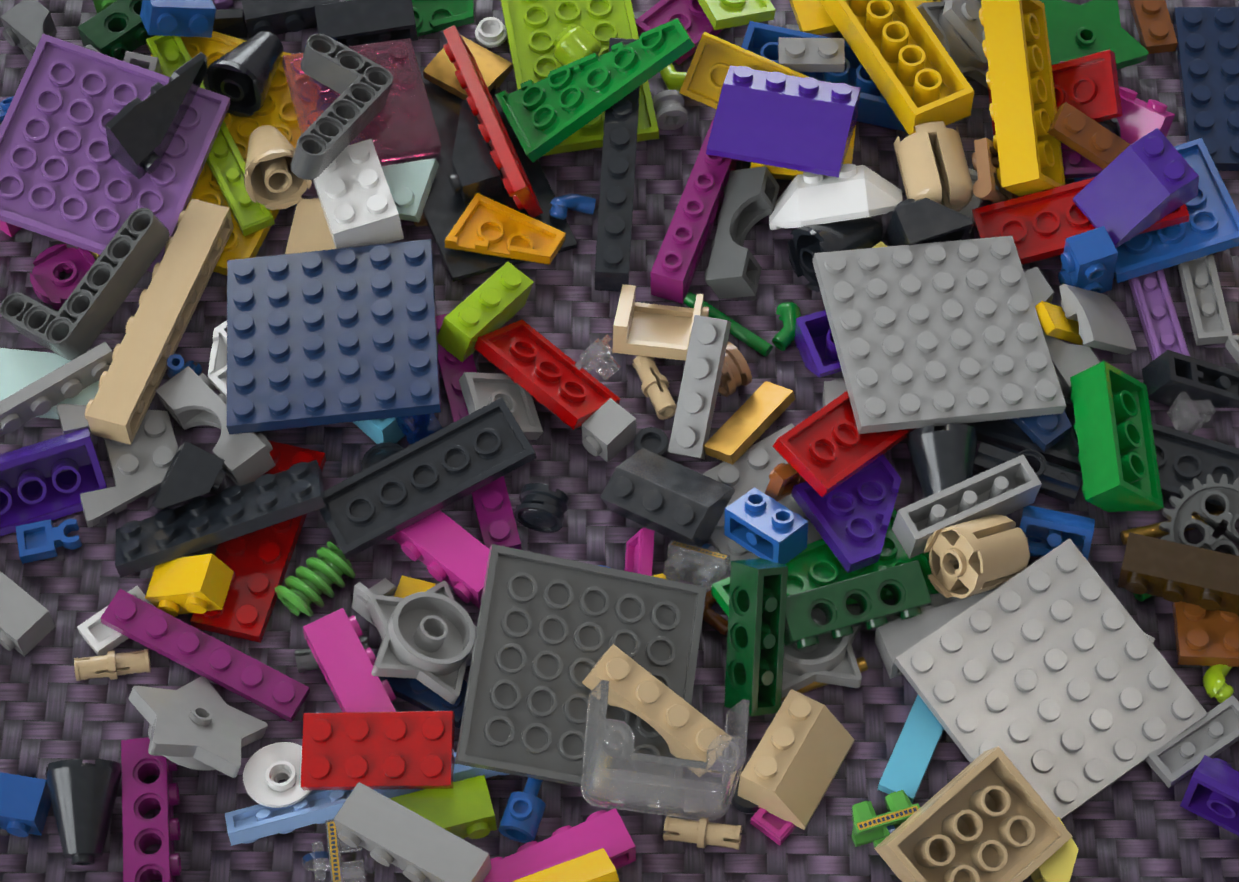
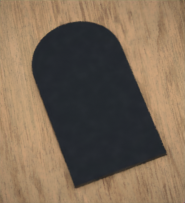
(445, 208)

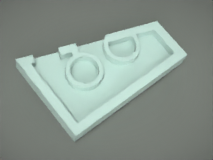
(411, 186)

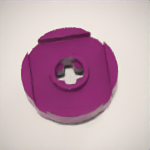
(48, 266)

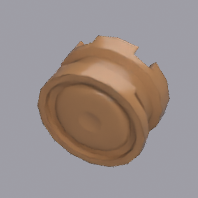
(734, 371)

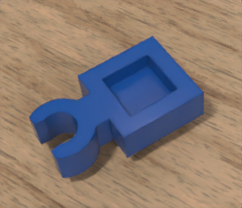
(41, 539)

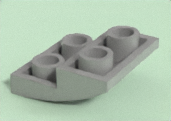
(1098, 318)

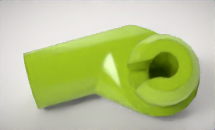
(672, 78)
(1215, 683)

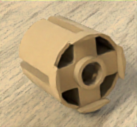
(935, 166)
(976, 555)

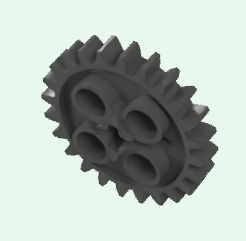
(1194, 502)

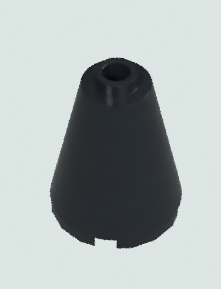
(246, 73)
(829, 237)
(942, 455)
(83, 805)

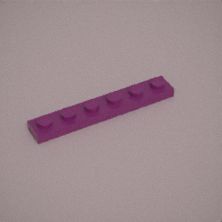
(205, 655)

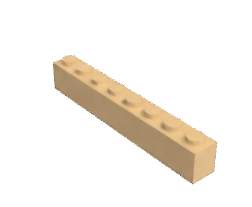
(159, 322)

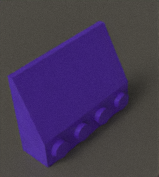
(784, 121)

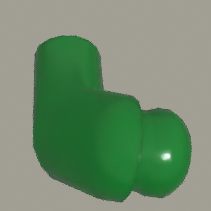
(788, 313)

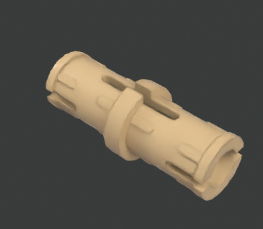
(655, 386)
(112, 665)
(702, 832)

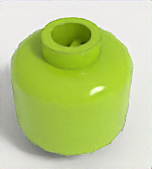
(575, 44)

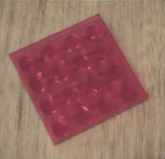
(406, 122)

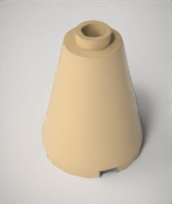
(269, 171)

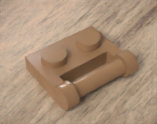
(985, 163)

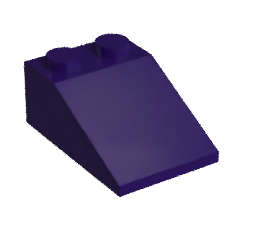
(1138, 188)

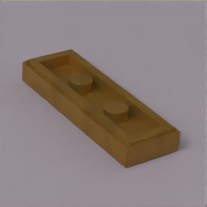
(749, 422)

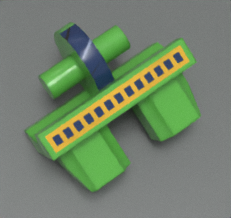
(873, 828)

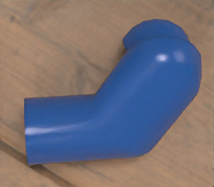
(573, 202)
(175, 364)

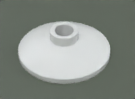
(268, 767)

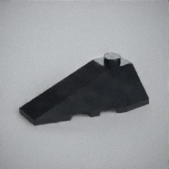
(146, 127)

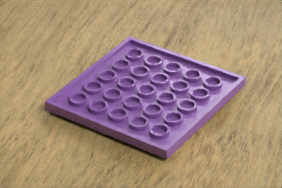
(58, 155)

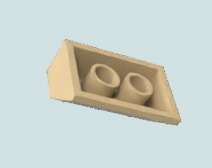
(795, 760)

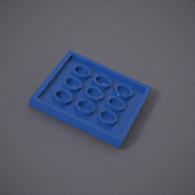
(1210, 228)

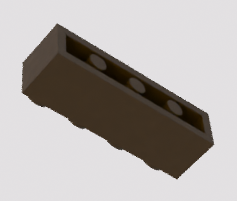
(1181, 573)

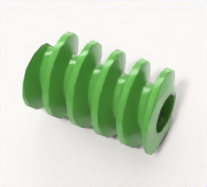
(315, 580)

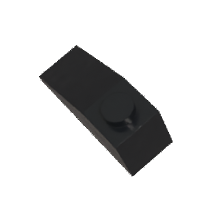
(471, 161)
(1201, 380)

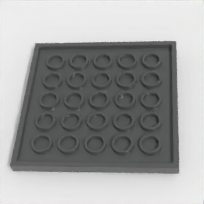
(541, 636)

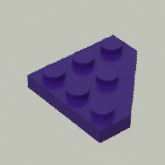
(854, 514)

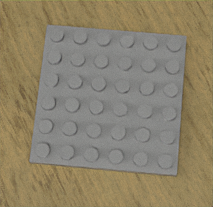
(937, 334)
(1053, 681)

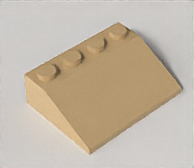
(976, 829)

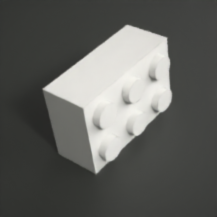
(358, 199)

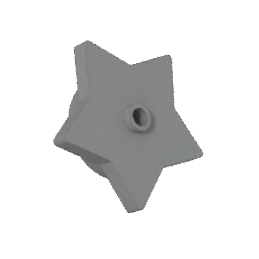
(955, 45)
(424, 639)
(825, 662)
(196, 726)

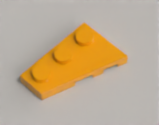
(504, 232)

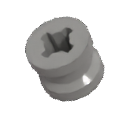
(670, 109)

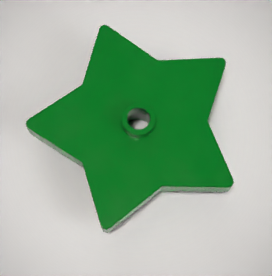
(1089, 29)

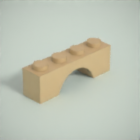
(641, 693)

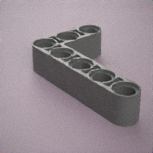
(363, 95)
(97, 295)

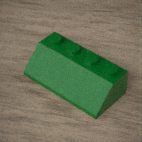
(1115, 440)

